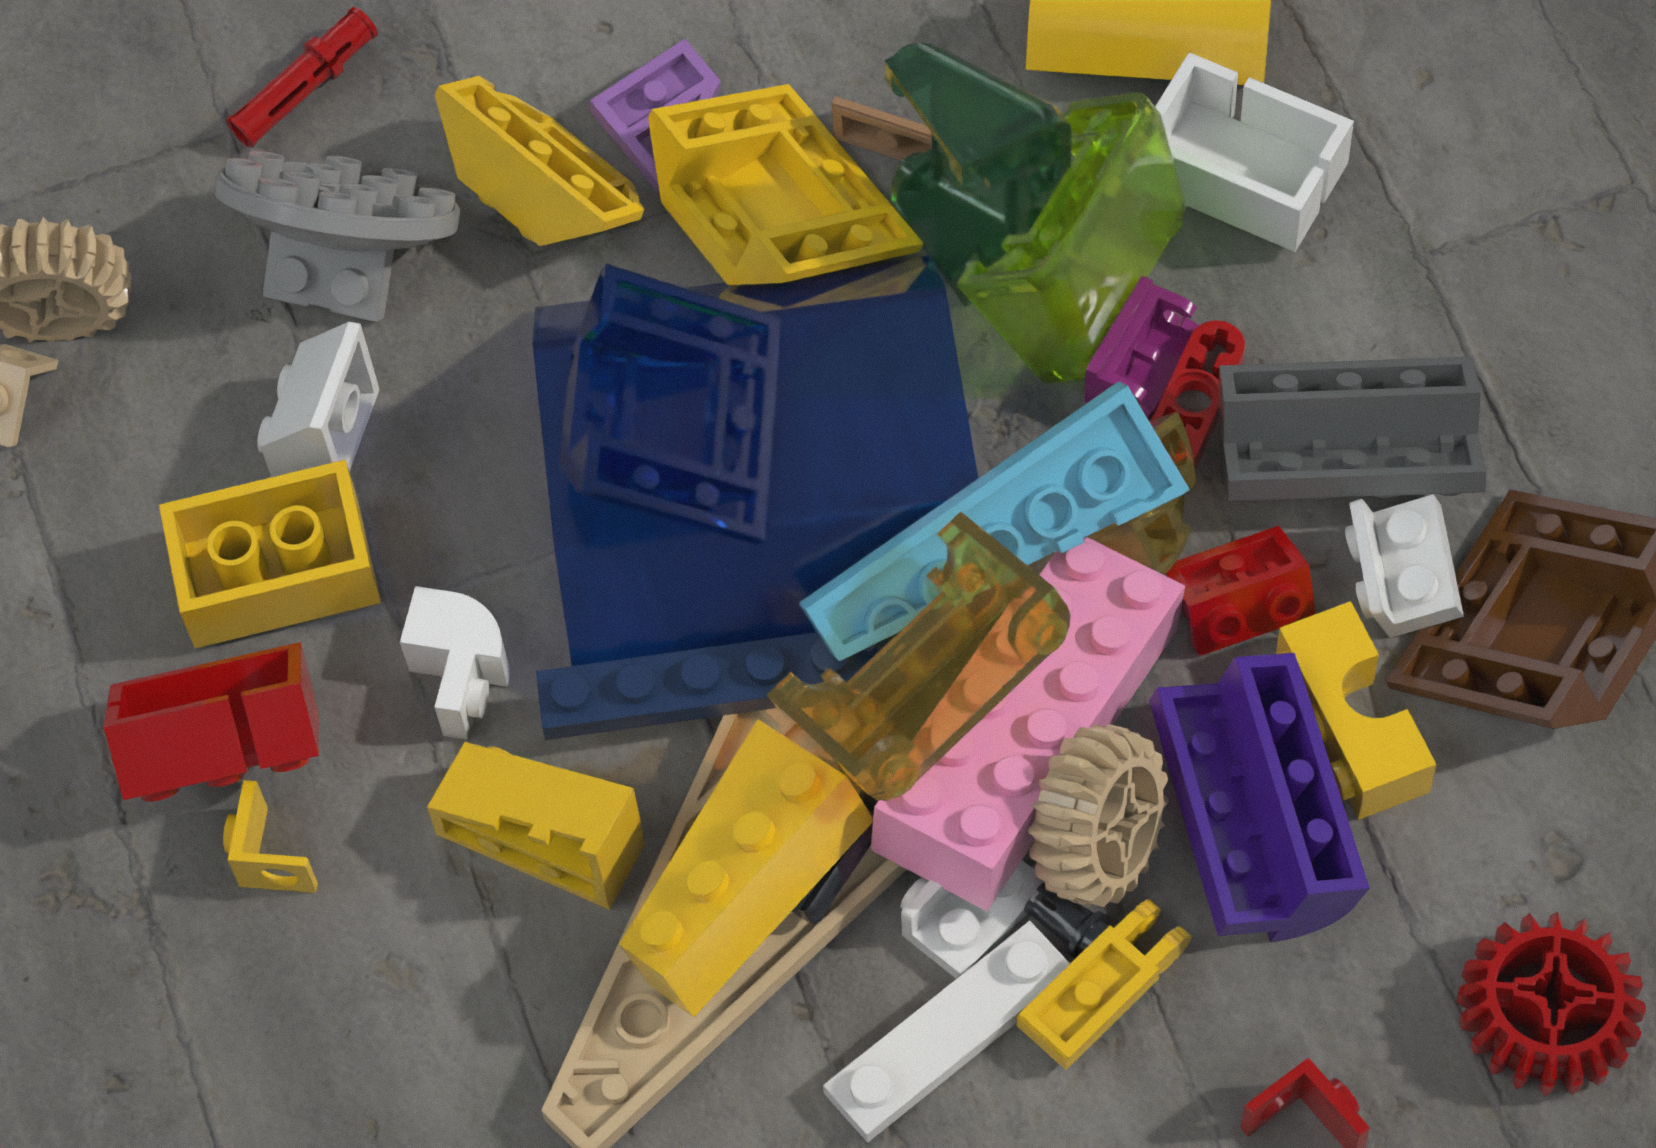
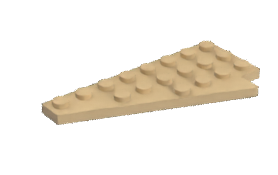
(641, 1043)

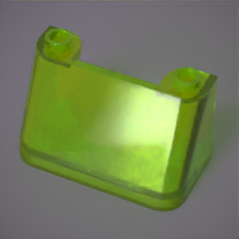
(1089, 244)

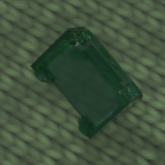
(989, 160)

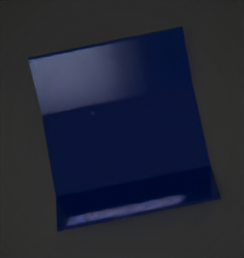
(860, 450)

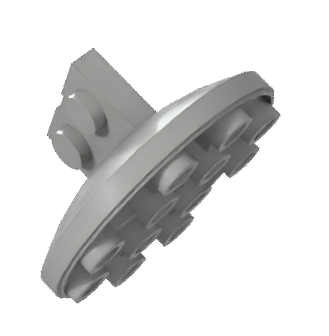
(334, 226)

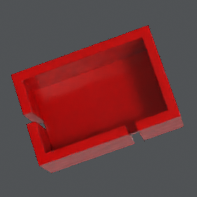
(212, 723)

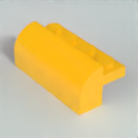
(1147, 36)

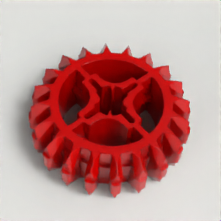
(1605, 1001)

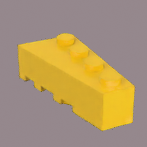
(743, 866)

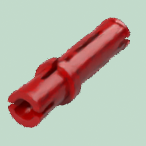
(320, 60)

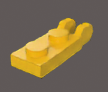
(1099, 986)

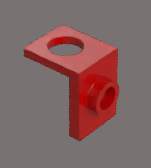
(1326, 1099)

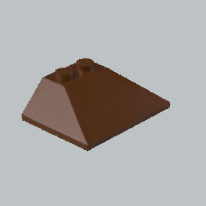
(1551, 613)

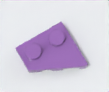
(667, 80)

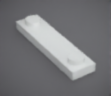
(944, 1032)

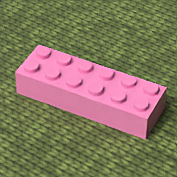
(973, 807)

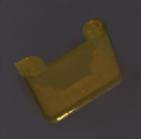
(937, 673)

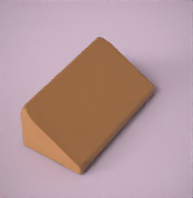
(878, 130)

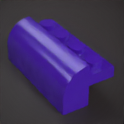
(1260, 800)

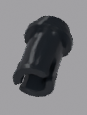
(1069, 922)

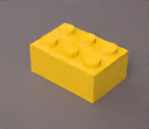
(269, 554)

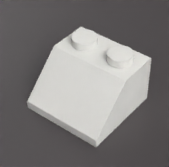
(321, 403)

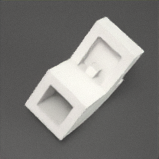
(461, 643)

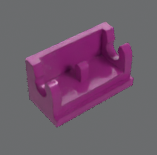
(1142, 345)

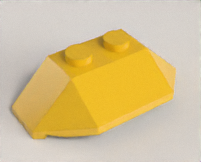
(531, 165)

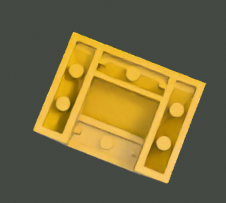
(770, 189)

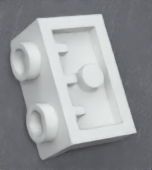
(1404, 565)
(957, 931)

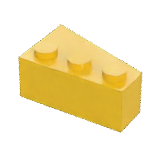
(541, 820)

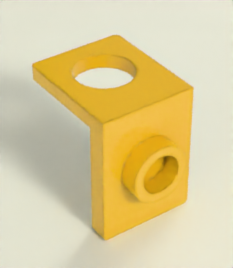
(243, 841)

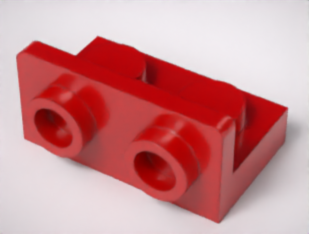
(1243, 589)

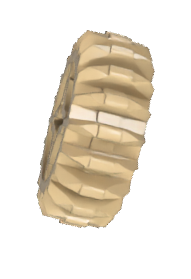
(60, 281)
(1098, 815)

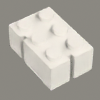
(1257, 170)

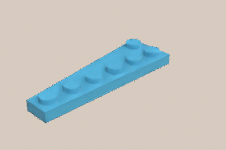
(1041, 500)

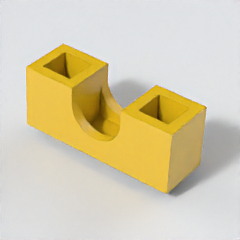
(1371, 758)

